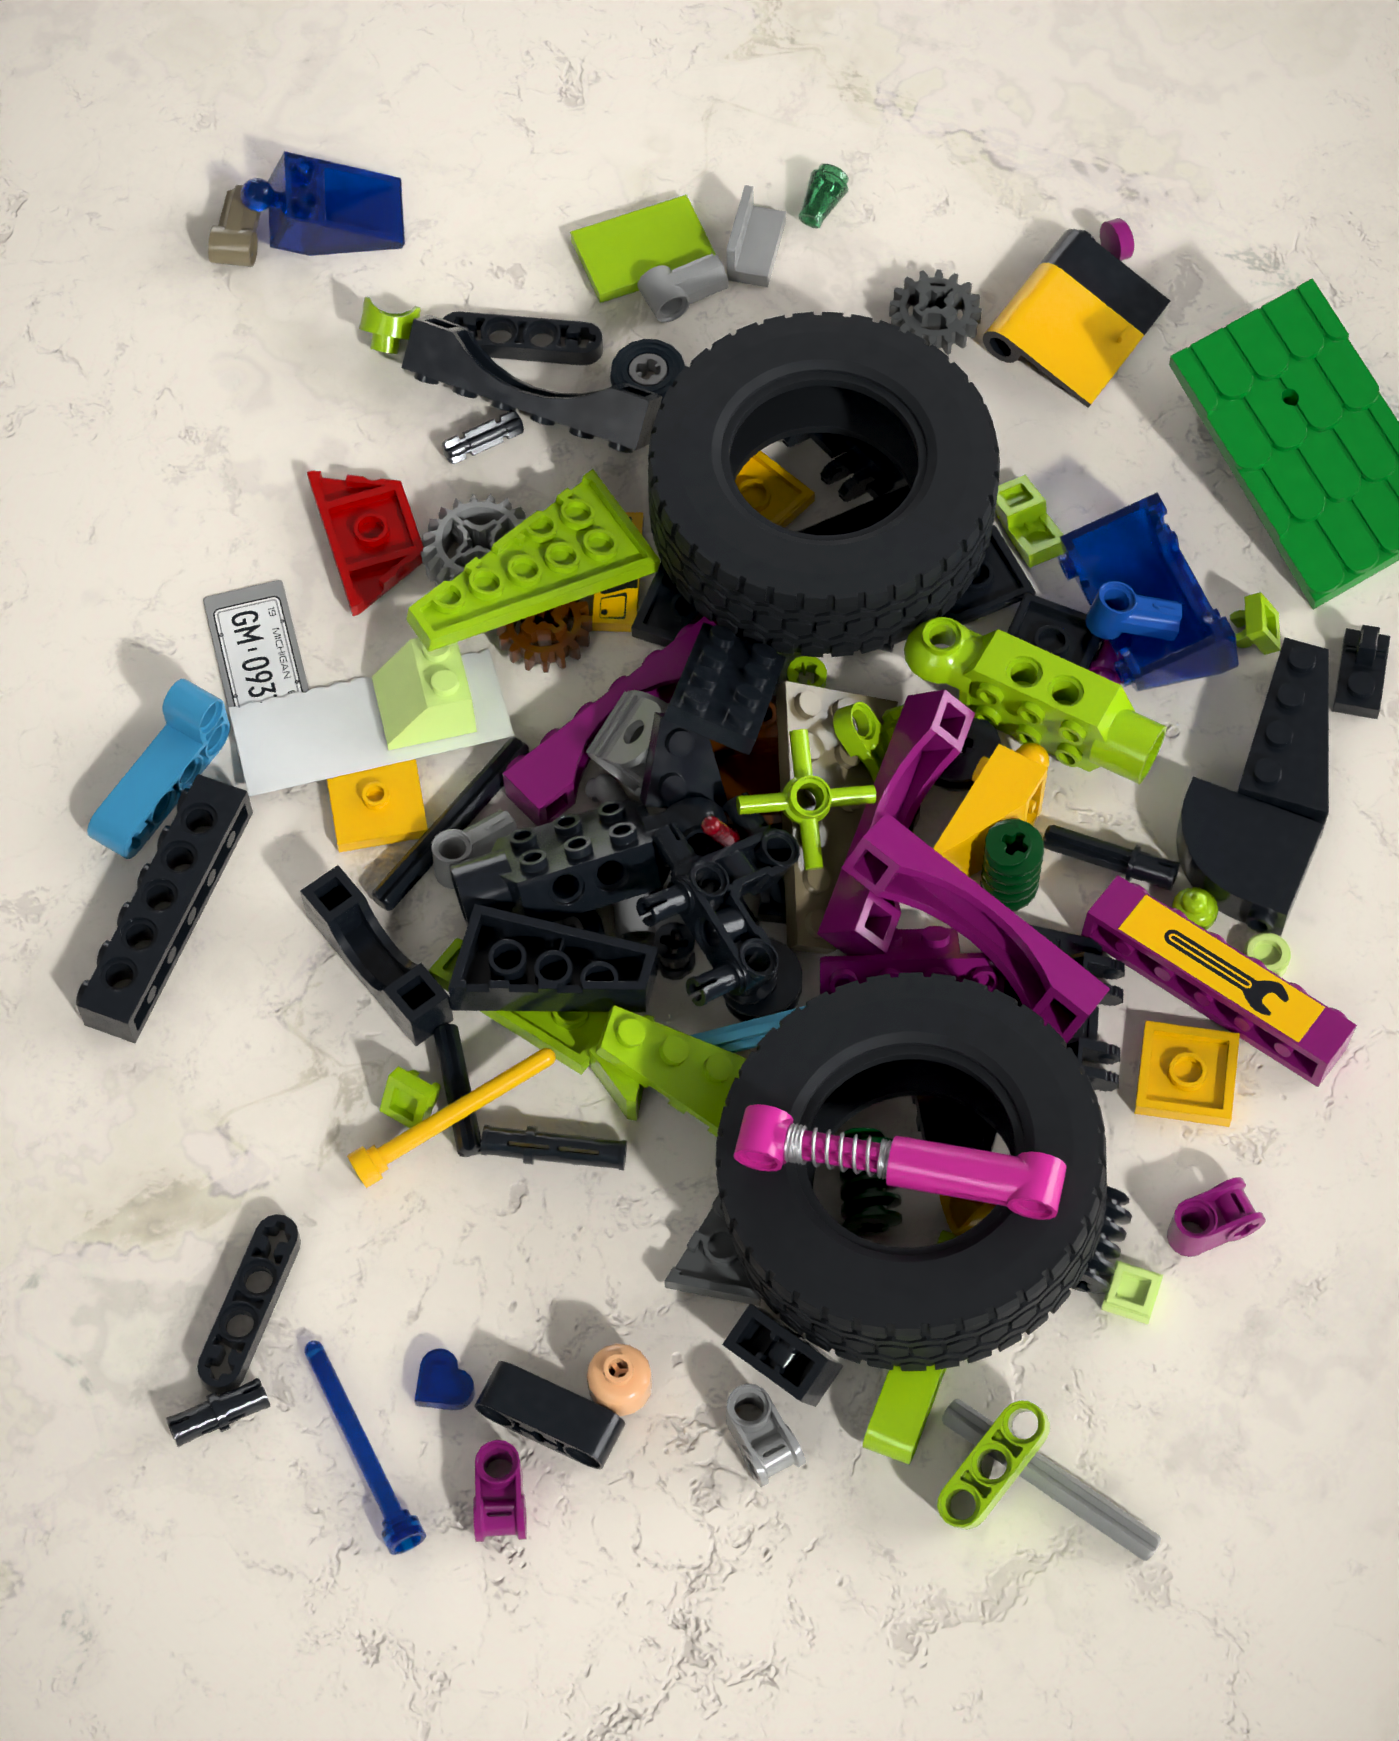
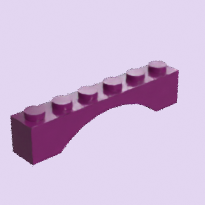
(921, 748)
(549, 776)
(909, 871)

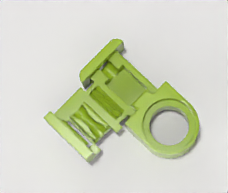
(872, 737)

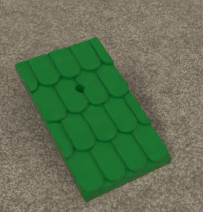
(1302, 437)

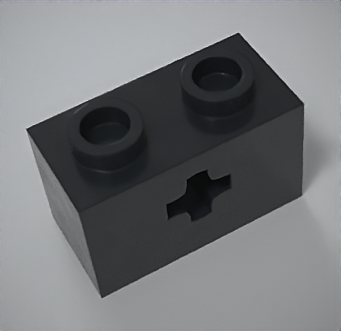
(782, 1355)

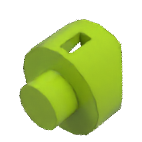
(387, 327)

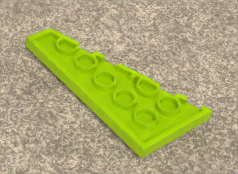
(542, 563)

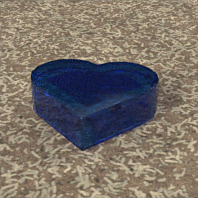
(443, 1383)

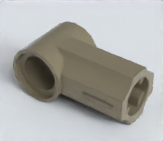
(236, 236)

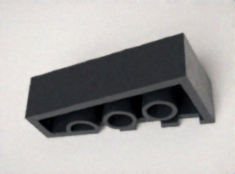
(1292, 736)

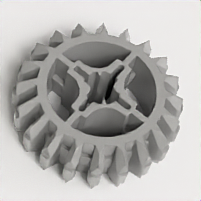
(473, 527)

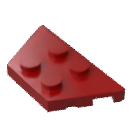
(368, 534)

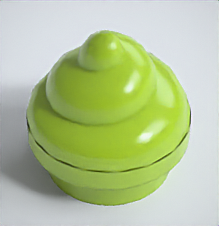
(1197, 906)

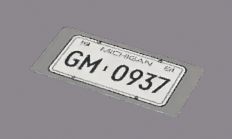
(255, 644)

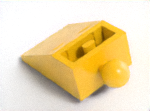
(1003, 788)

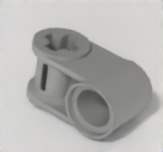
(765, 1442)

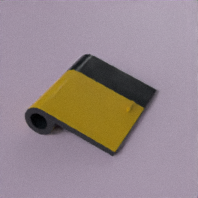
(1076, 316)

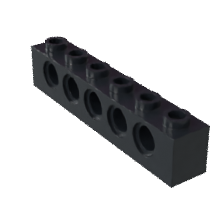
(127, 1009)

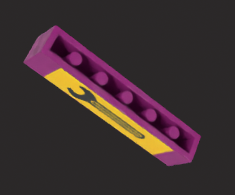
(1218, 980)

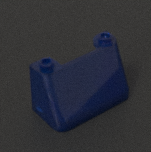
(1146, 555)

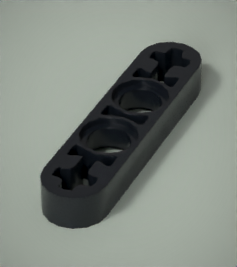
(525, 328)
(255, 1305)

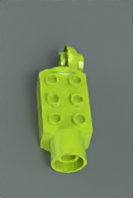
(1038, 697)

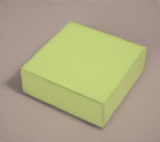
(1132, 1292)

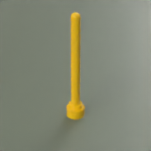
(373, 1161)

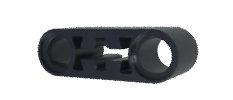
(550, 1415)

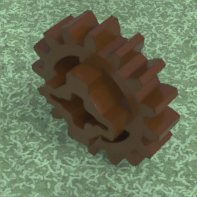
(546, 638)

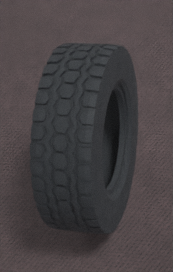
(844, 381)
(939, 1298)

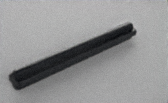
(456, 816)

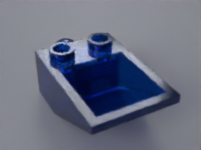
(328, 207)

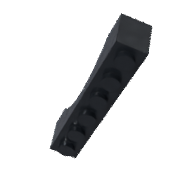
(451, 355)

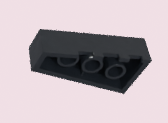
(547, 966)

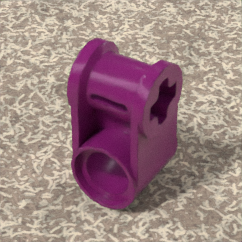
(1222, 1215)
(499, 1502)

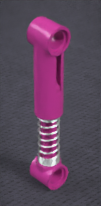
(1023, 1183)

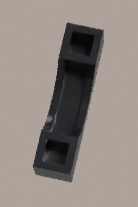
(354, 932)

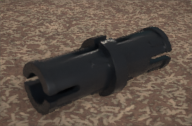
(218, 1412)

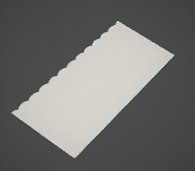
(342, 730)

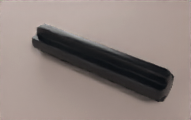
(456, 1086)

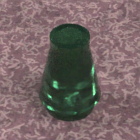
(824, 192)

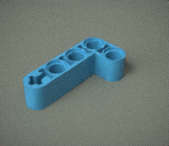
(152, 786)

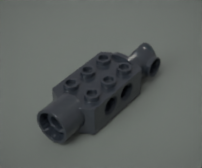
(580, 860)

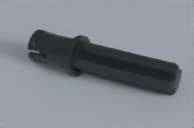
(1131, 862)

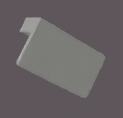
(754, 241)

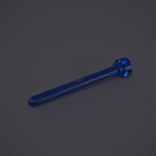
(401, 1528)

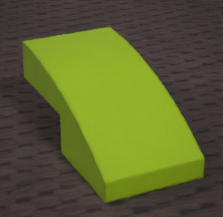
(1026, 521)

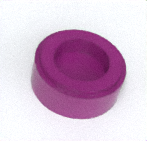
(1117, 238)

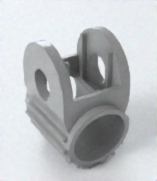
(625, 737)

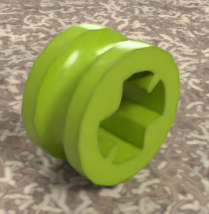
(807, 664)

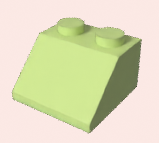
(423, 695)

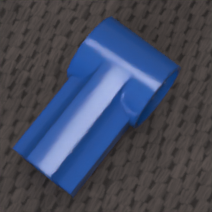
(1122, 611)

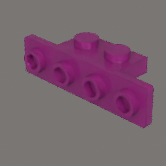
(912, 951)

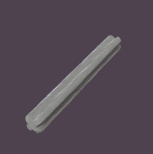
(1062, 1487)

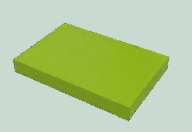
(629, 245)

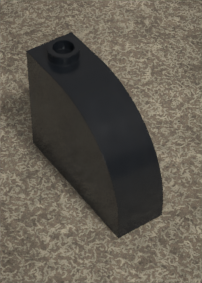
(1245, 853)

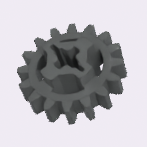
(936, 310)

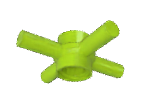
(824, 796)

